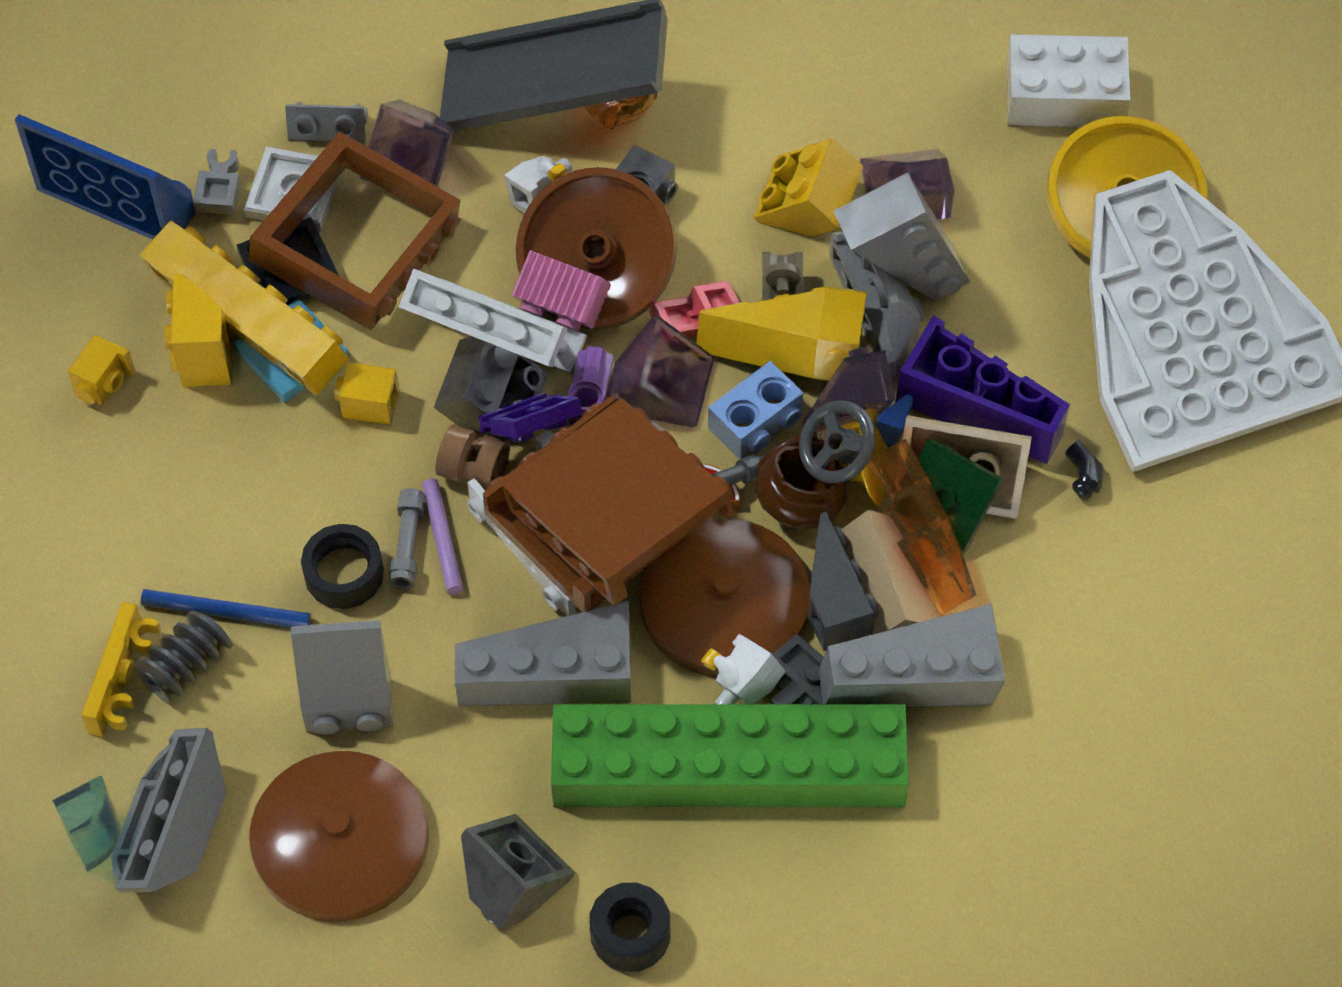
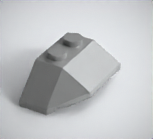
(890, 312)
(170, 814)

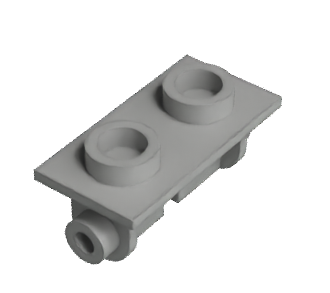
(325, 122)

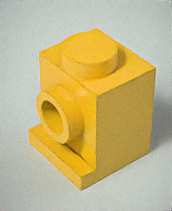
(100, 370)

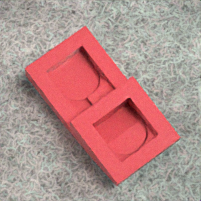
(684, 312)

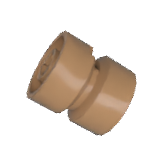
(458, 456)

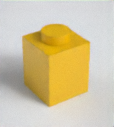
(367, 393)

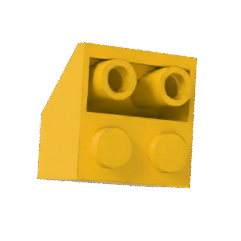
(808, 188)
(197, 336)

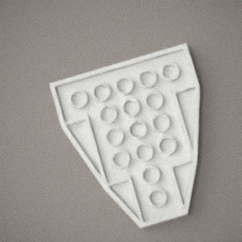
(1197, 326)

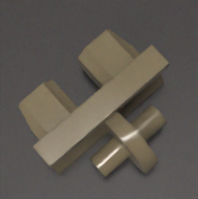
(781, 274)

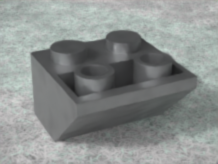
(486, 380)

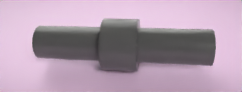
(743, 471)

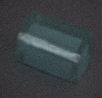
(90, 821)

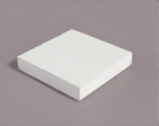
(275, 177)

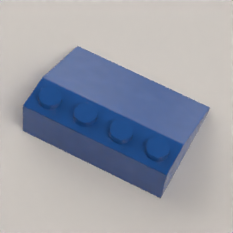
(103, 181)

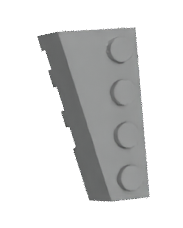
(903, 238)
(549, 662)
(919, 665)

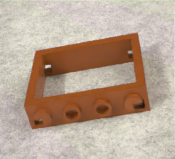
(365, 308)

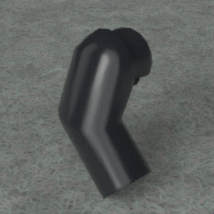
(1089, 468)

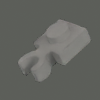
(219, 187)

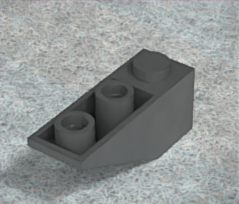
(836, 599)

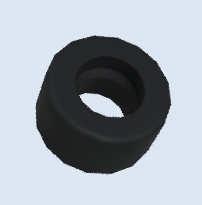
(630, 954)

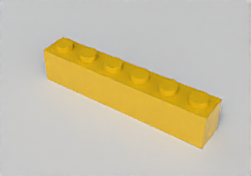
(250, 311)

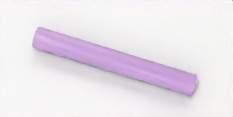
(442, 537)

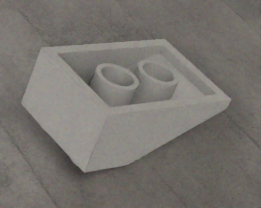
(343, 676)

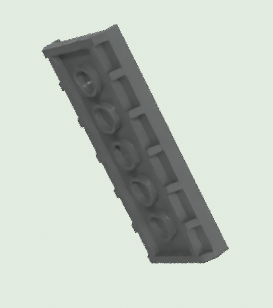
(554, 65)

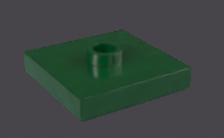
(961, 487)

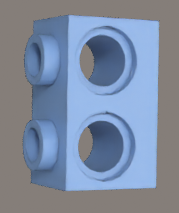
(748, 405)

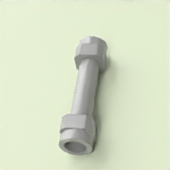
(403, 567)

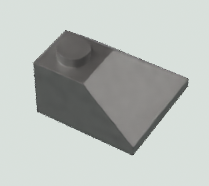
(510, 870)

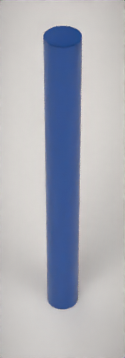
(224, 609)

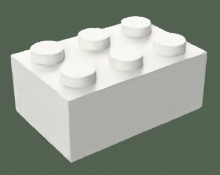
(1066, 79)

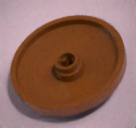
(607, 228)
(720, 585)
(339, 836)

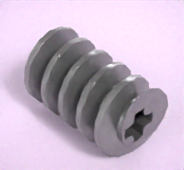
(181, 653)

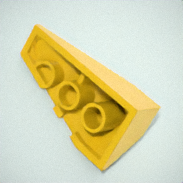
(796, 332)

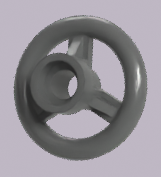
(854, 450)

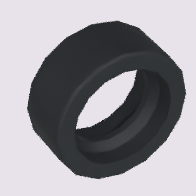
(336, 538)

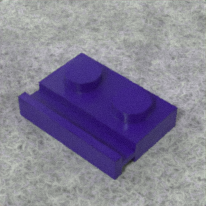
(529, 415)

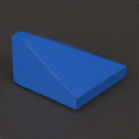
(892, 420)

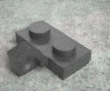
(801, 680)

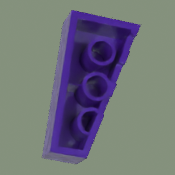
(971, 389)

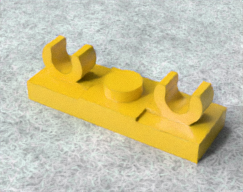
(117, 670)

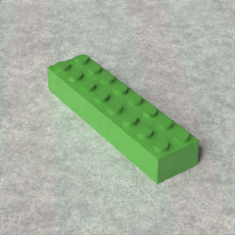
(729, 755)

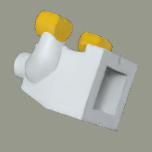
(531, 177)
(744, 674)

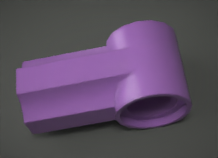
(591, 378)

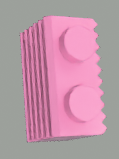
(561, 290)

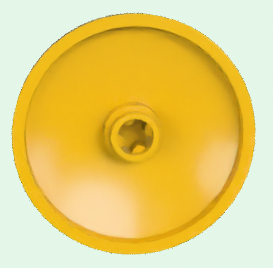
(1109, 156)

